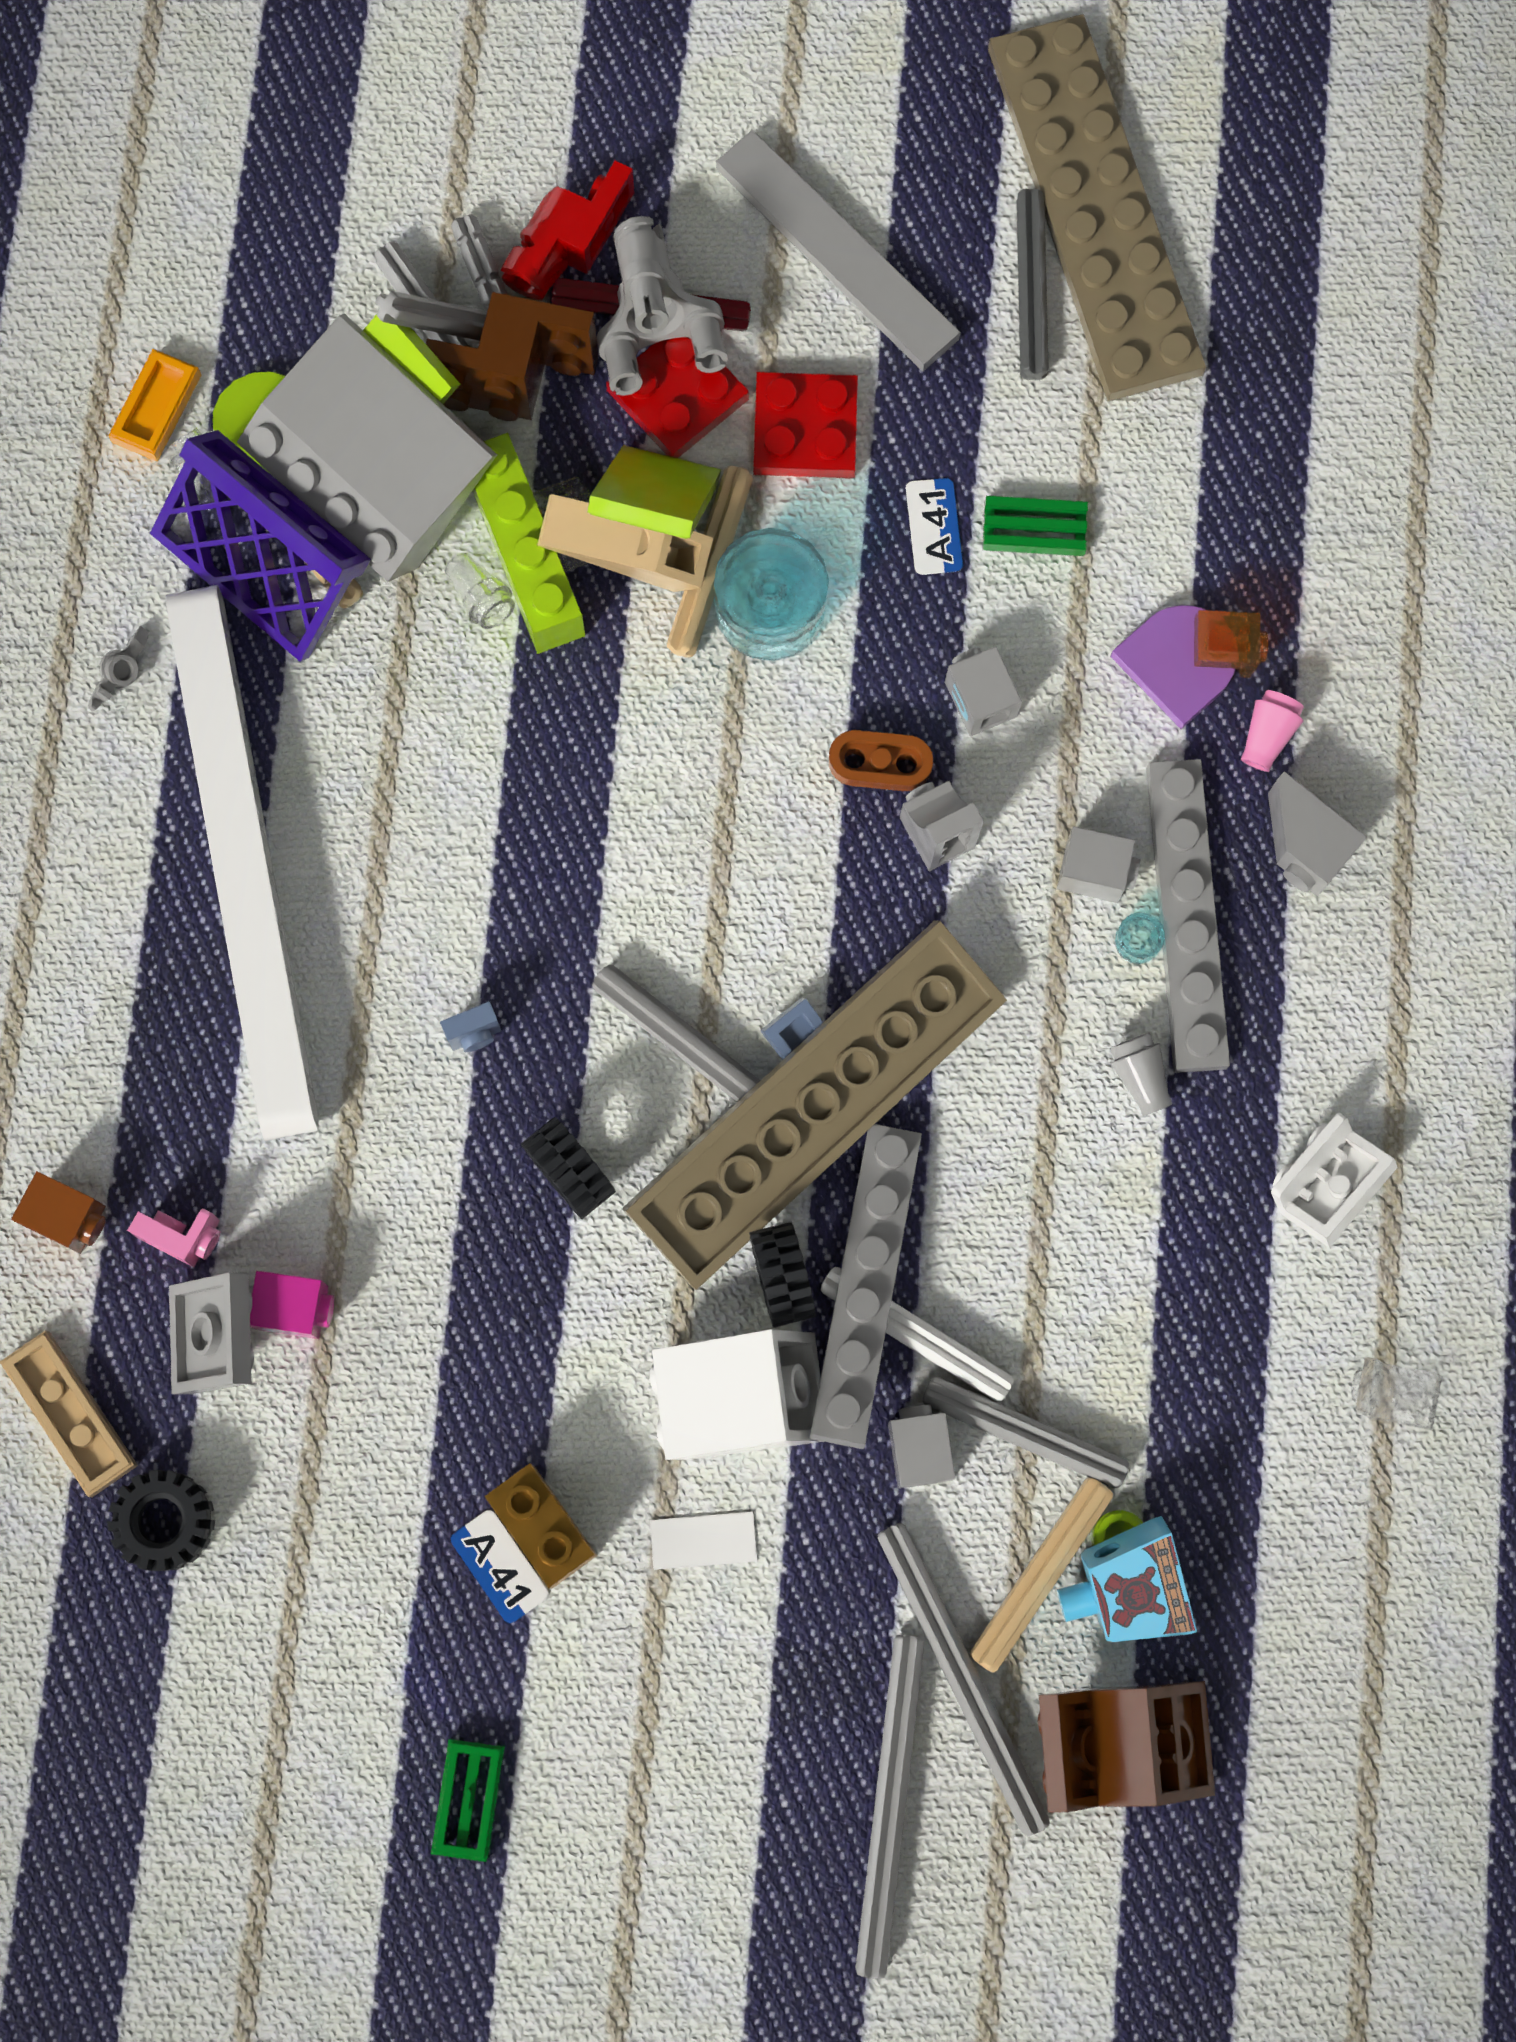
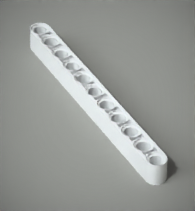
(242, 864)

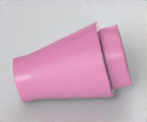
(1271, 728)

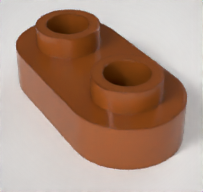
(880, 757)

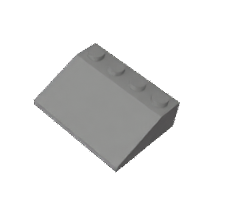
(367, 448)

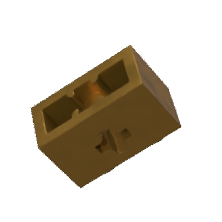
(540, 1526)

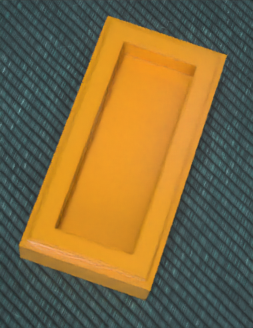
(155, 405)

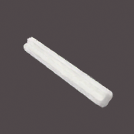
(937, 1347)

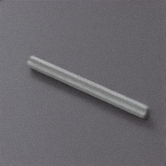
(964, 1680)
(889, 1807)

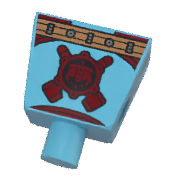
(1132, 1586)

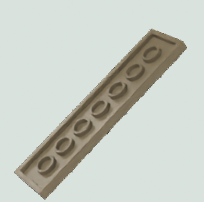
(1096, 208)
(814, 1104)

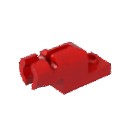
(567, 232)

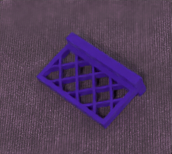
(269, 508)

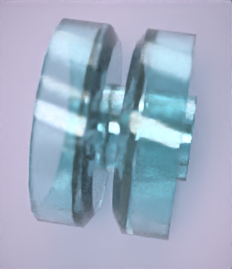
(765, 565)

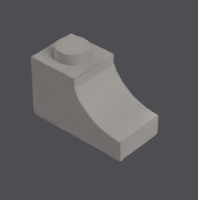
(940, 823)

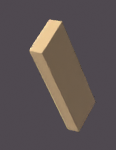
(68, 1414)

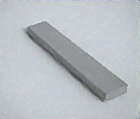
(837, 250)

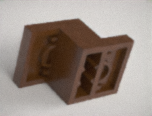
(512, 355)
(1126, 1746)

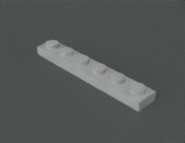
(1187, 916)
(865, 1287)

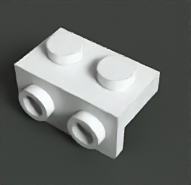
(1331, 1180)

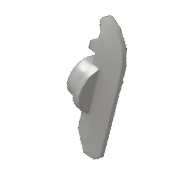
(118, 668)

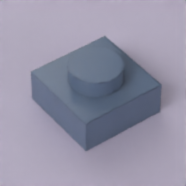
(791, 1027)
(471, 1028)

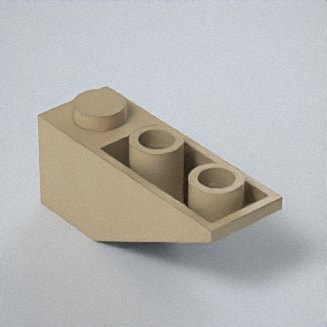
(624, 548)

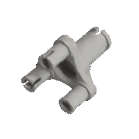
(654, 309)

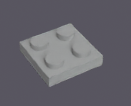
(210, 1333)

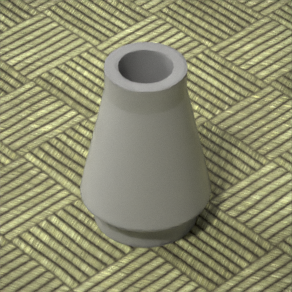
(1142, 1072)

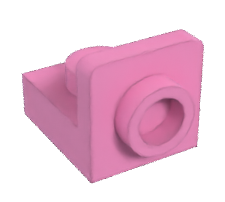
(166, 1235)

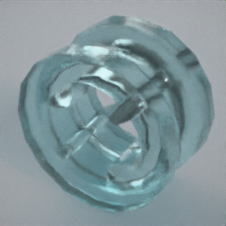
(1155, 939)

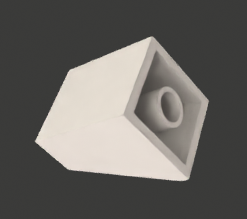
(736, 1393)

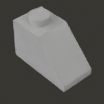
(1309, 836)

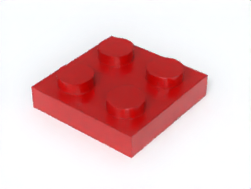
(677, 399)
(805, 425)

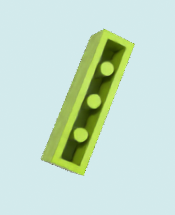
(531, 570)

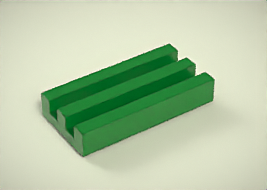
(1035, 507)
(461, 1848)

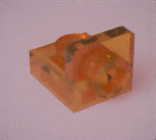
(1229, 641)

